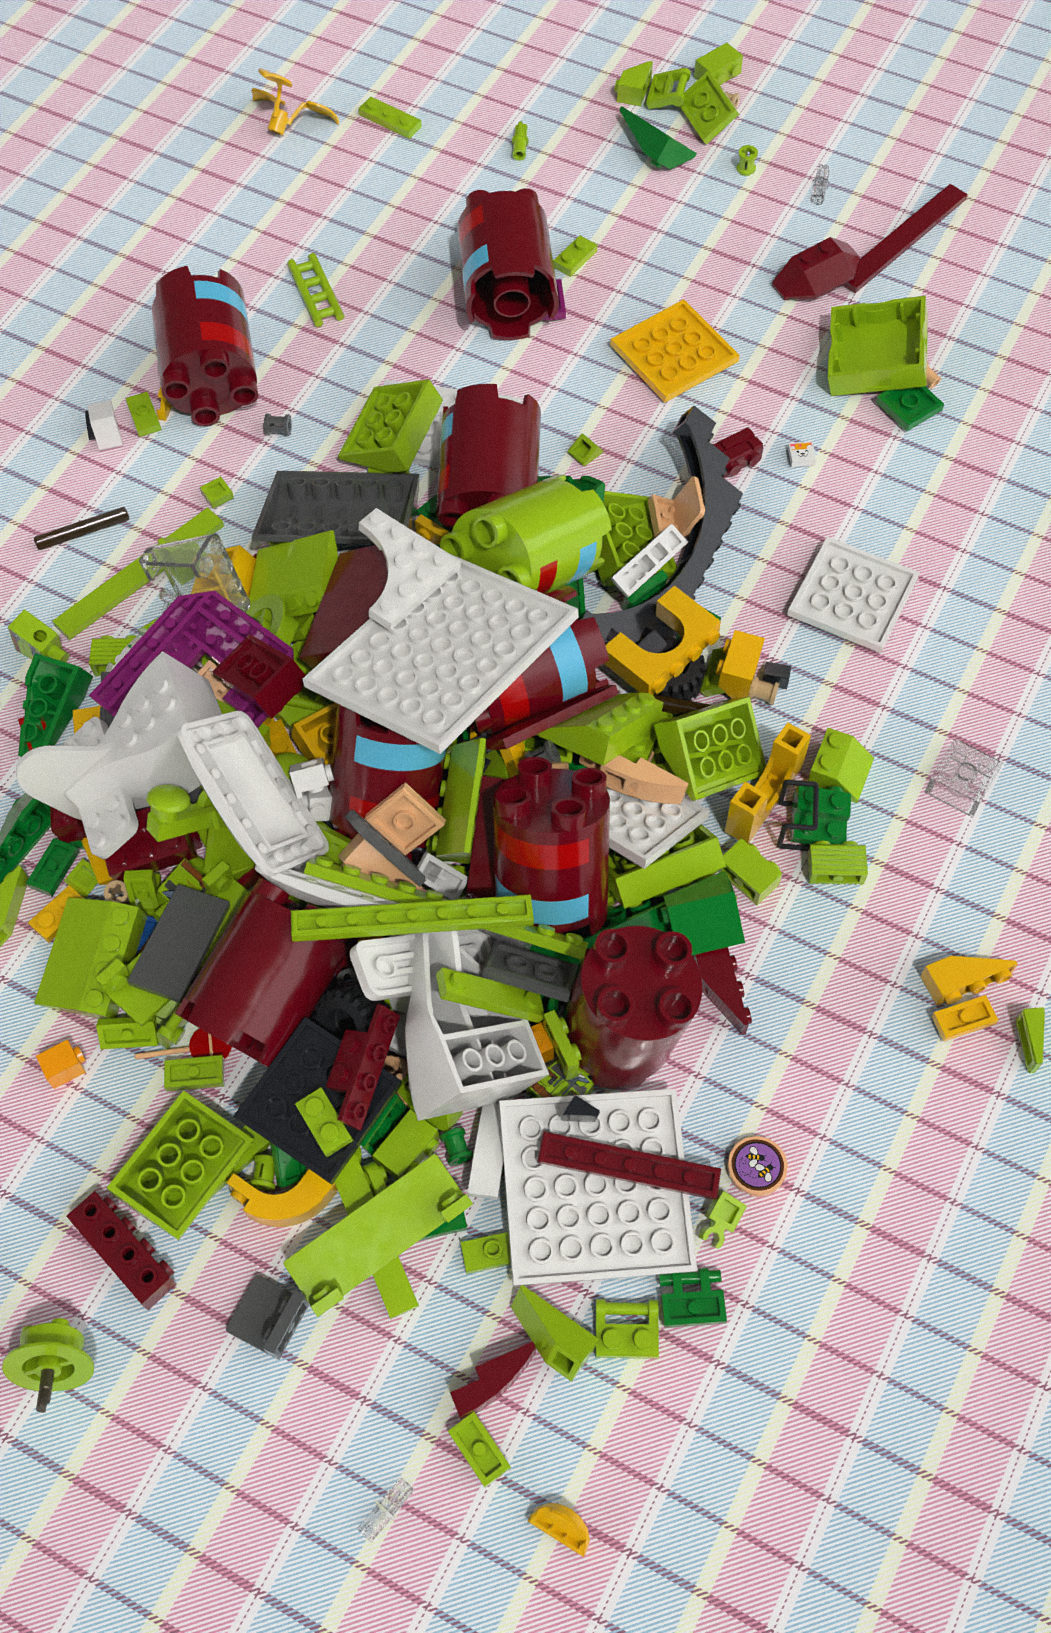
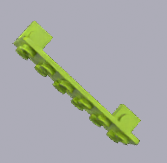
(144, 1005)
(376, 1234)

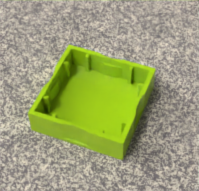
(878, 346)

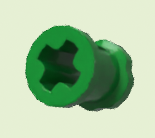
(456, 1146)

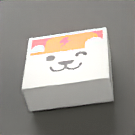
(801, 454)

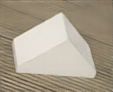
(104, 425)
(442, 877)

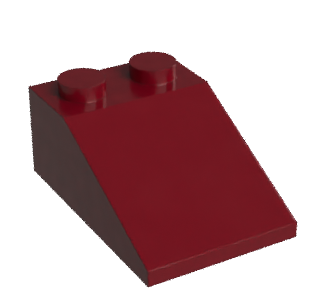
(261, 675)

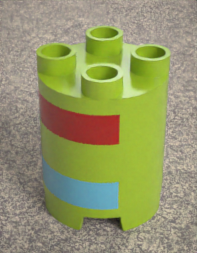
(535, 535)

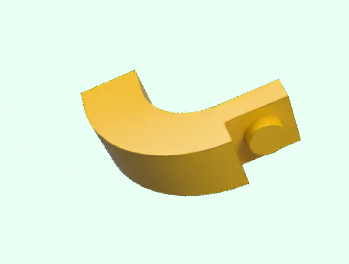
(284, 1209)

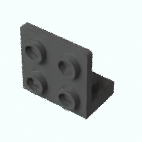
(268, 1316)

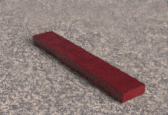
(549, 719)
(482, 865)
(629, 1165)

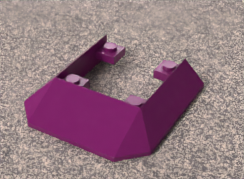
(187, 631)

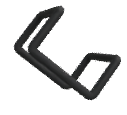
(798, 826)

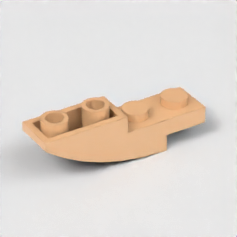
(641, 780)

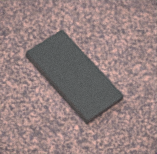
(179, 943)

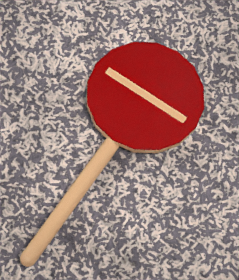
(201, 1045)

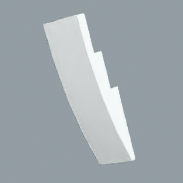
(649, 560)
(488, 1155)

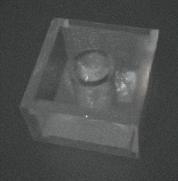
(963, 777)

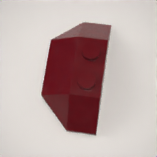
(817, 270)

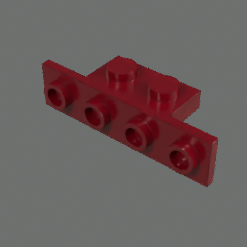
(360, 1065)

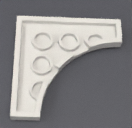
(413, 567)

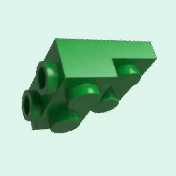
(832, 815)

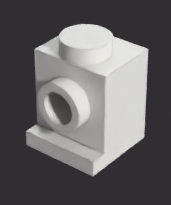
(310, 776)
(318, 804)

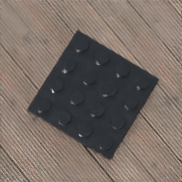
(294, 1074)

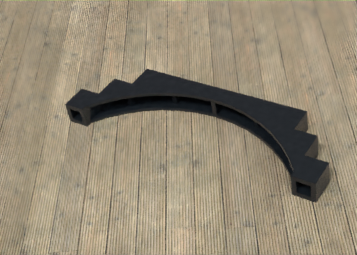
(720, 503)

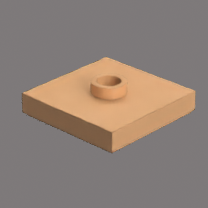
(405, 819)

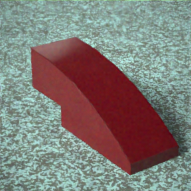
(494, 1379)

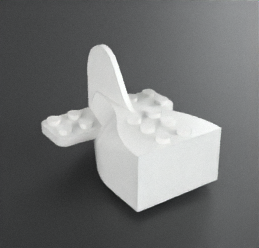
(109, 771)
(454, 1051)

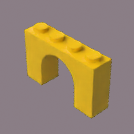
(652, 671)
(754, 803)

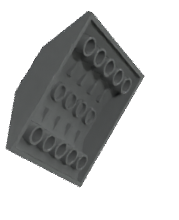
(337, 501)

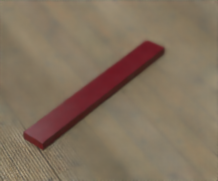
(906, 235)

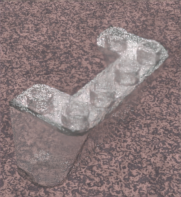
(196, 567)

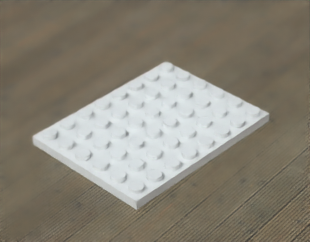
(444, 657)

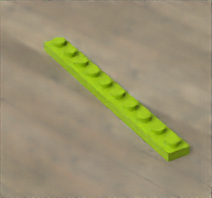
(406, 892)

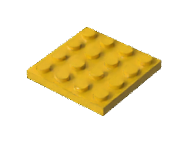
(674, 350)

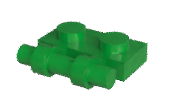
(693, 1308)

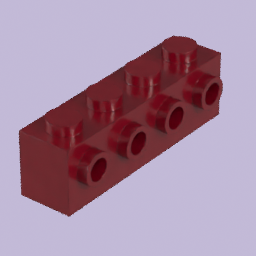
(121, 1250)

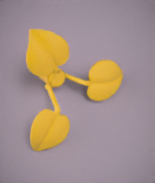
(279, 117)

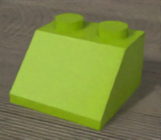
(841, 763)

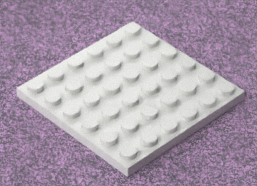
(587, 1224)

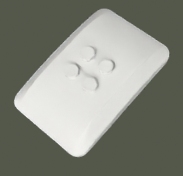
(251, 792)
(321, 891)

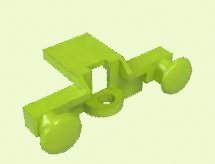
(175, 816)

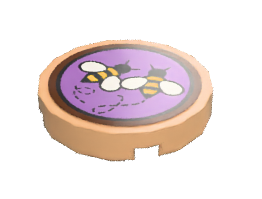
(757, 1166)

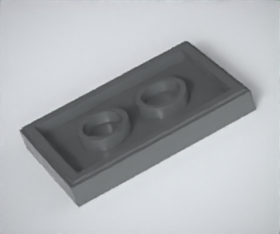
(386, 848)
(530, 971)

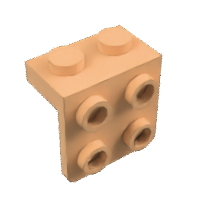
(681, 512)

